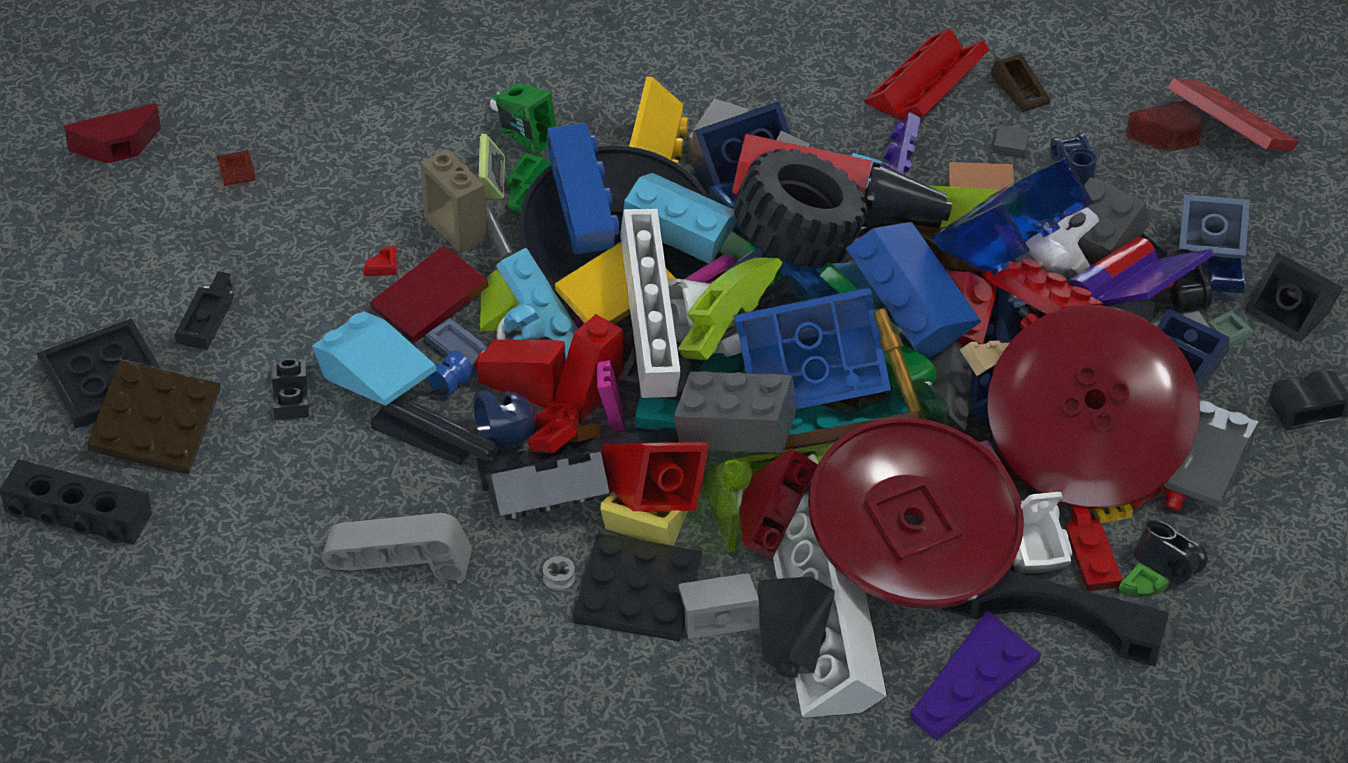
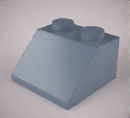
(1215, 225)

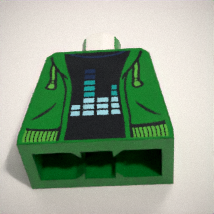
(525, 115)

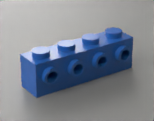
(581, 188)

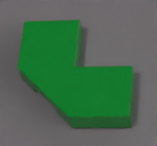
(522, 177)

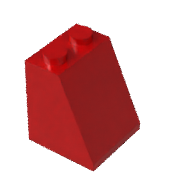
(656, 474)

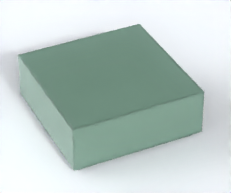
(1231, 326)

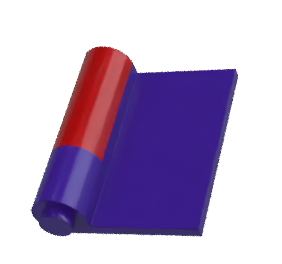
(1135, 272)

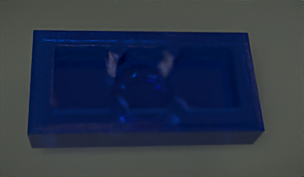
(1225, 274)

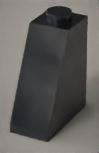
(793, 622)

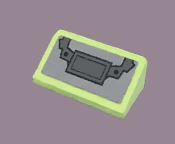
(491, 168)

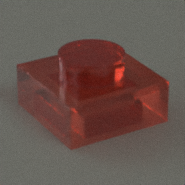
(236, 168)

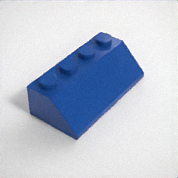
(914, 287)

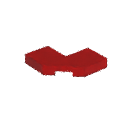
(555, 427)

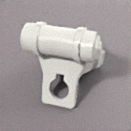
(1060, 250)
(1044, 542)

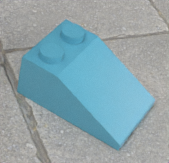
(371, 359)

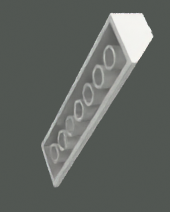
(848, 663)

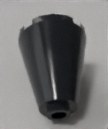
(901, 199)

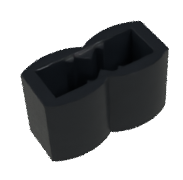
(1309, 399)

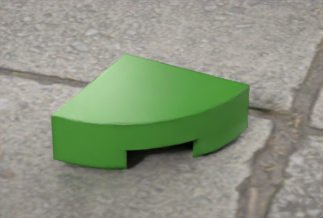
(1143, 581)

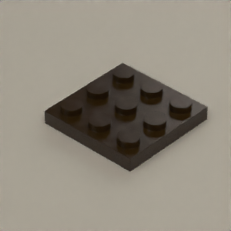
(154, 417)

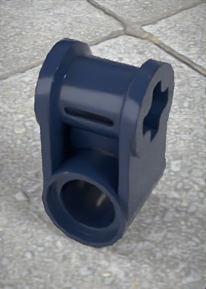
(1078, 153)

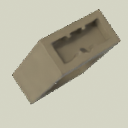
(454, 200)

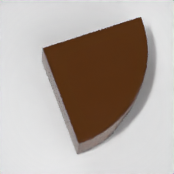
(586, 432)

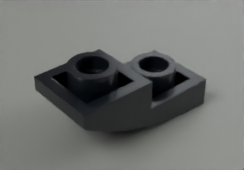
(290, 389)

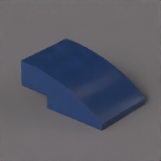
(1199, 344)

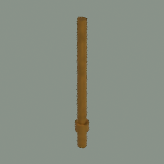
(891, 345)

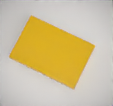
(599, 287)

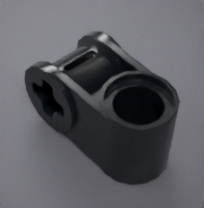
(1191, 288)
(1167, 552)

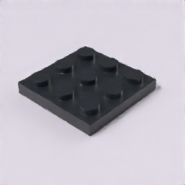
(85, 367)
(636, 587)

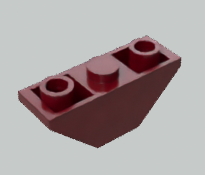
(114, 135)
(773, 500)

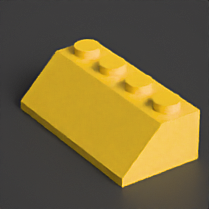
(659, 122)

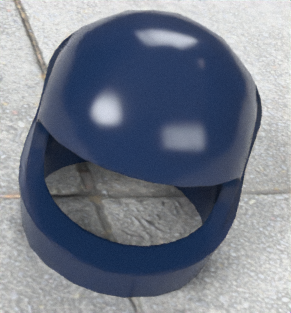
(505, 423)

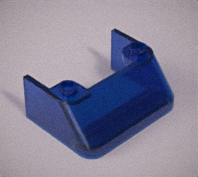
(1004, 221)

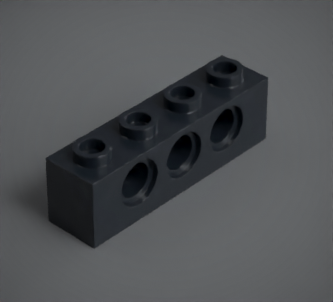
(75, 502)

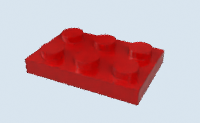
(1040, 288)

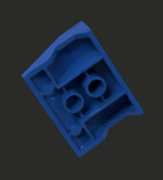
(821, 342)

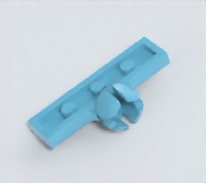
(539, 308)

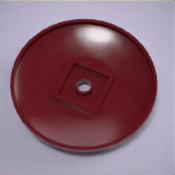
(1083, 452)
(924, 471)

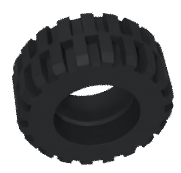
(799, 208)

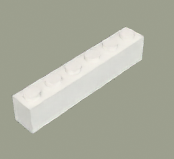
(649, 303)

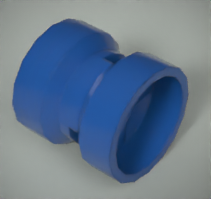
(452, 371)

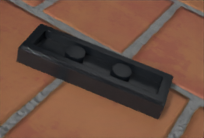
(410, 434)

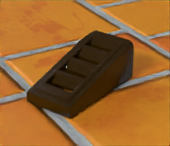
(1017, 64)

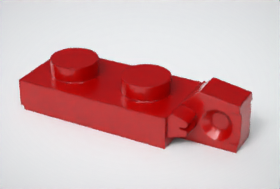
(1092, 551)

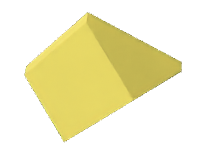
(647, 526)

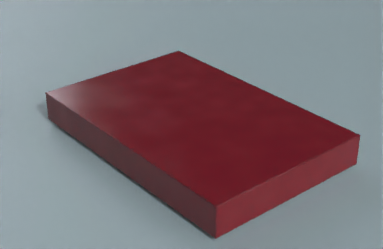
(429, 294)

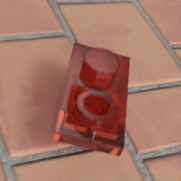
(1166, 126)

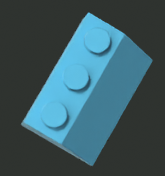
(685, 217)

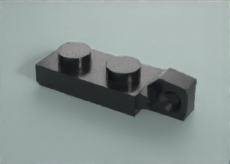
(206, 313)

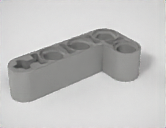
(400, 542)

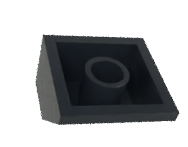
(1293, 297)

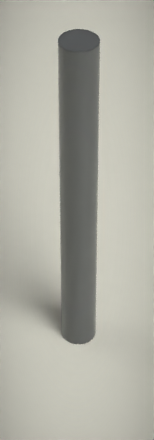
(497, 233)

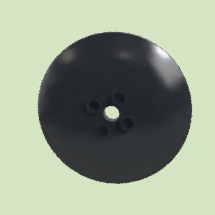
(545, 229)

